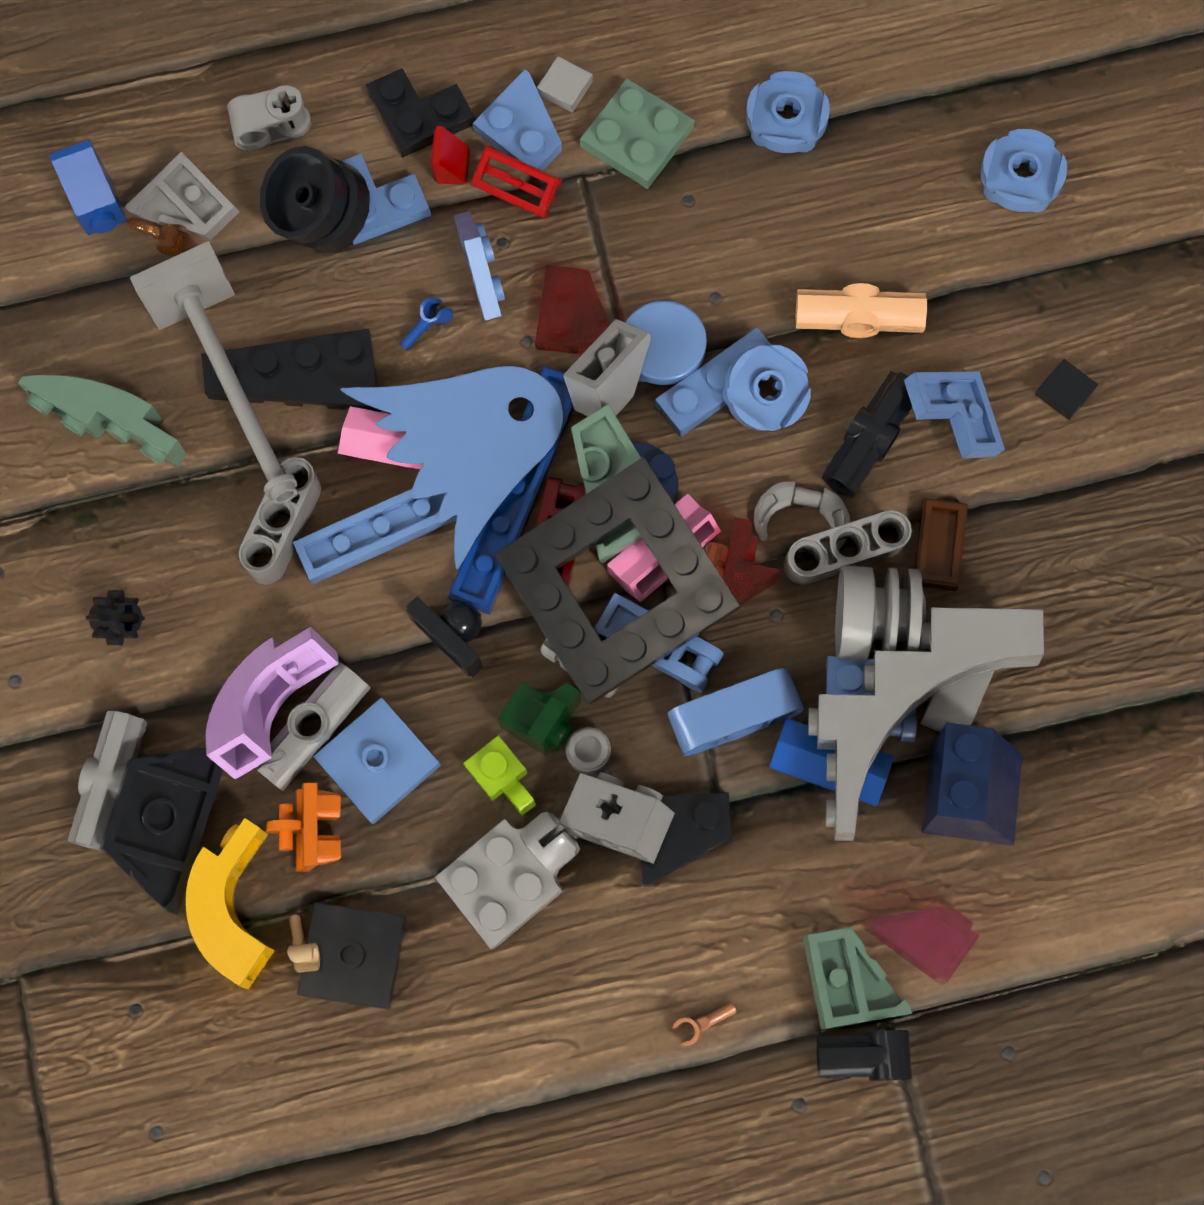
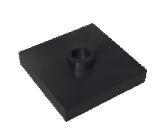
(356, 956)

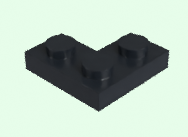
(413, 120)

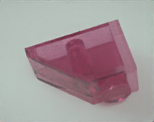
(927, 939)

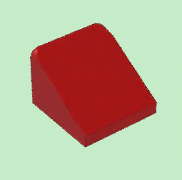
(449, 158)

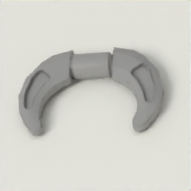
(782, 494)

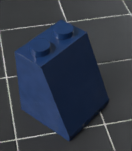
(972, 785)

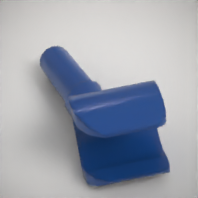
(428, 317)

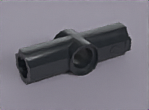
(869, 436)

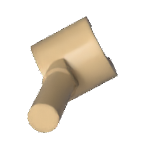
(305, 956)

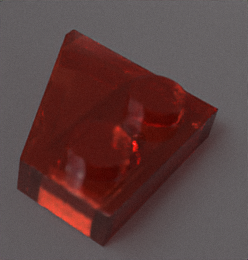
(569, 312)

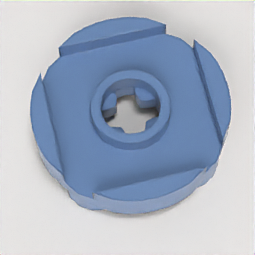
(782, 134)
(1021, 193)
(791, 384)

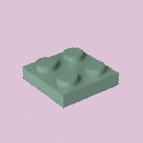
(637, 133)

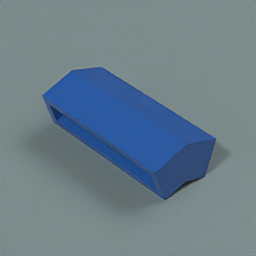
(799, 757)

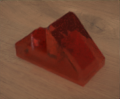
(743, 578)

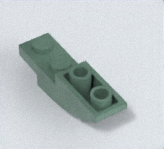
(101, 408)

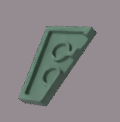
(602, 453)

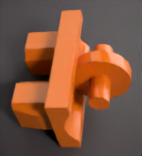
(310, 847)

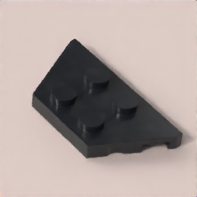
(162, 821)

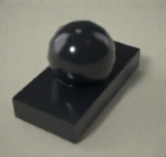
(450, 631)

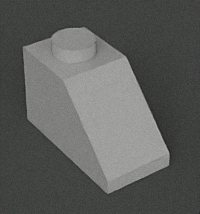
(608, 369)

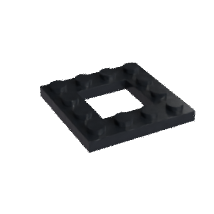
(606, 664)

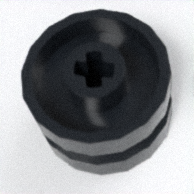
(314, 199)

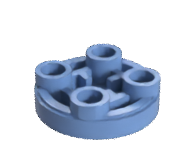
(675, 343)

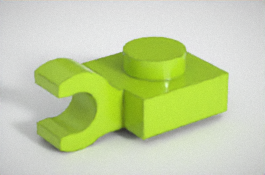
(499, 772)

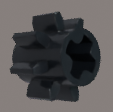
(115, 617)

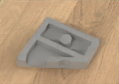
(183, 199)

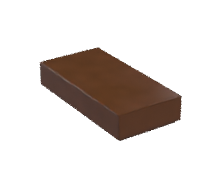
(941, 543)

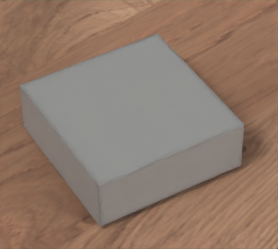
(565, 84)

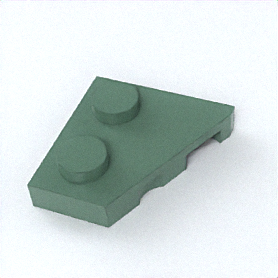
(848, 982)

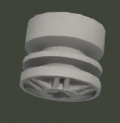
(877, 613)

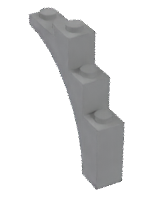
(958, 647)

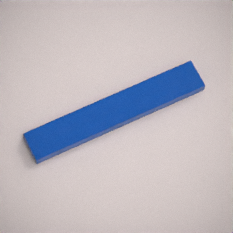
(481, 572)

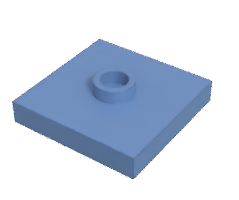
(377, 761)

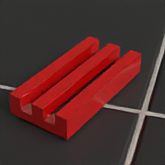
(548, 195)

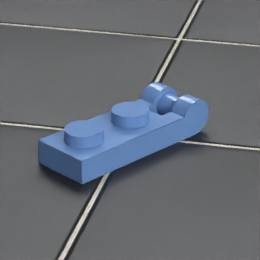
(622, 612)

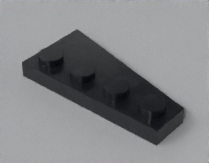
(301, 370)

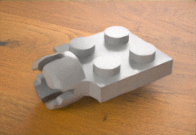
(509, 875)

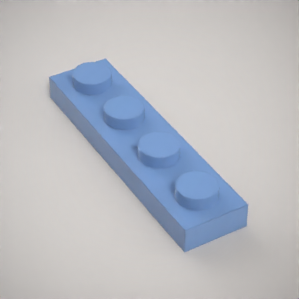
(368, 534)

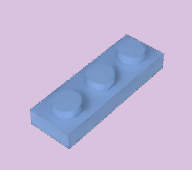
(701, 392)

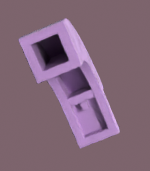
(253, 694)

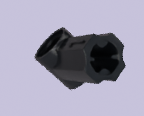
(874, 1055)

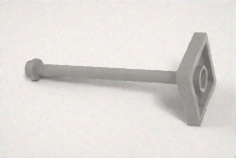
(183, 290)

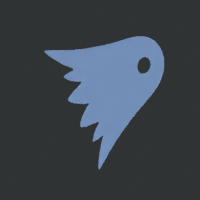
(468, 439)

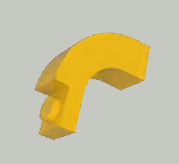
(212, 909)

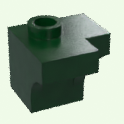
(540, 716)

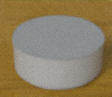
(588, 750)

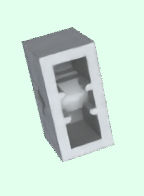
(595, 809)

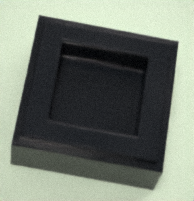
(1066, 389)

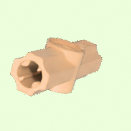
(860, 310)

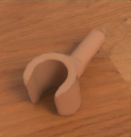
(705, 1022)

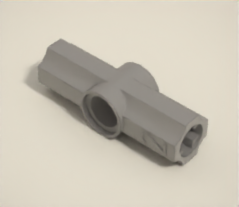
(331, 703)
(102, 776)

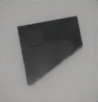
(697, 827)

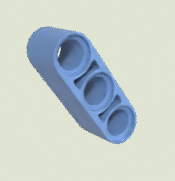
(735, 711)

